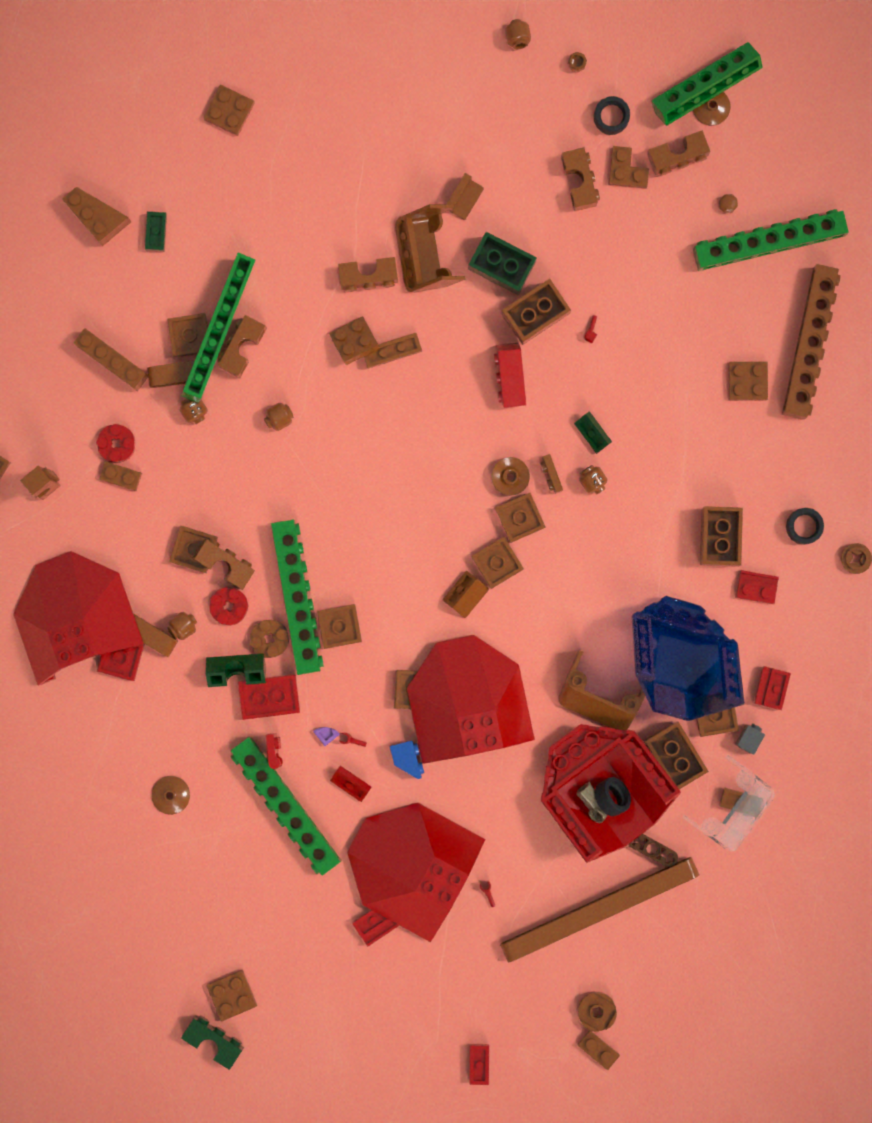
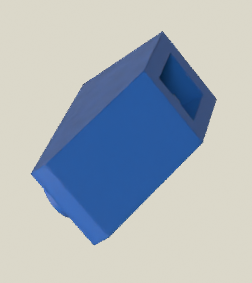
(405, 758)

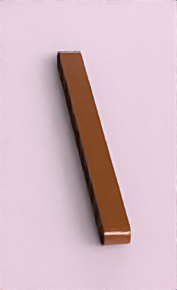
(599, 909)

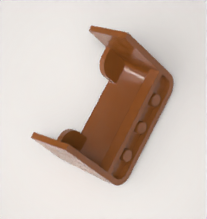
(419, 249)
(594, 707)

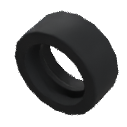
(611, 130)
(819, 526)
(621, 793)

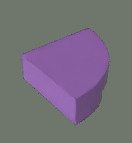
(326, 734)

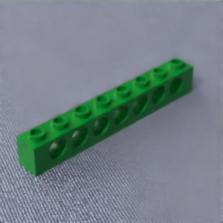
(835, 219)
(218, 328)
(280, 530)
(330, 858)

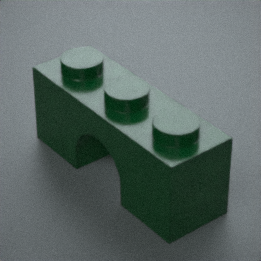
(222, 668)
(201, 1030)

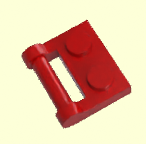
(273, 745)

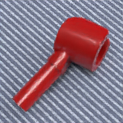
(590, 335)
(353, 740)
(488, 893)

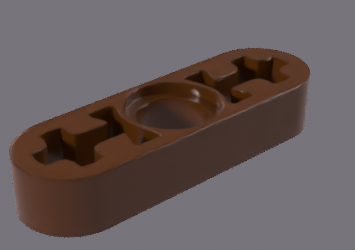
(662, 860)

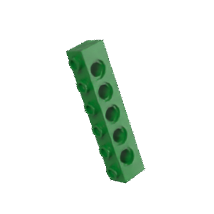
(707, 83)

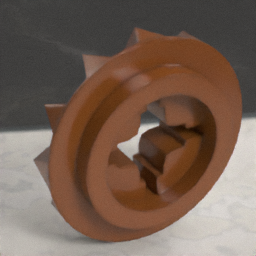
(865, 560)

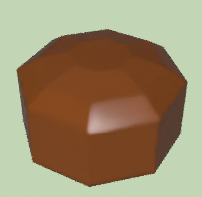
(577, 62)
(728, 203)

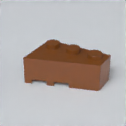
(97, 216)

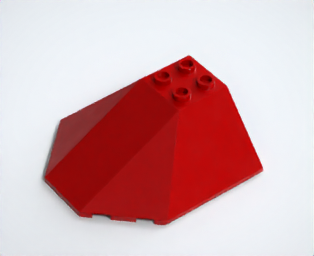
(73, 614)
(468, 701)
(591, 757)
(412, 866)

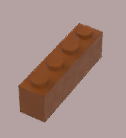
(111, 359)

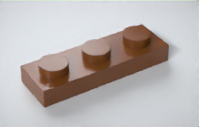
(394, 350)

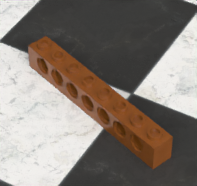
(820, 274)

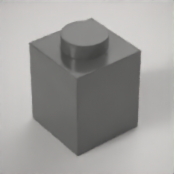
(750, 738)

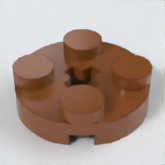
(279, 634)
(608, 1010)

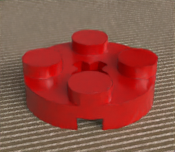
(105, 443)
(219, 600)

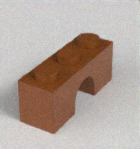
(664, 160)
(578, 162)
(384, 275)
(247, 330)
(41, 482)
(238, 571)

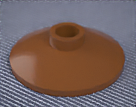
(714, 116)
(510, 466)
(180, 792)

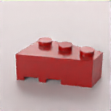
(510, 375)

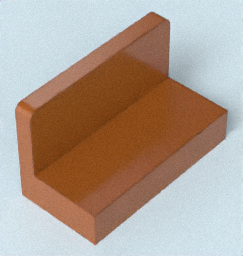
(465, 197)
(466, 594)

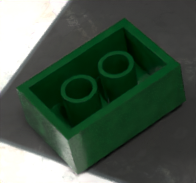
(502, 263)

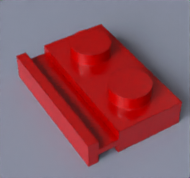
(757, 587)
(772, 688)
(373, 927)

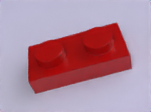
(350, 783)
(479, 1064)

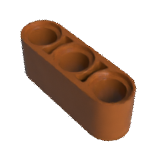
(169, 374)
(155, 637)

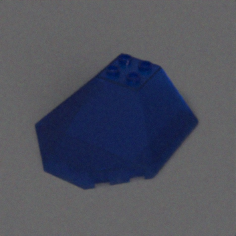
(685, 660)

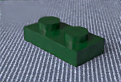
(155, 231)
(593, 432)

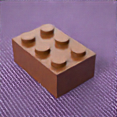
(536, 311)
(721, 536)
(676, 754)

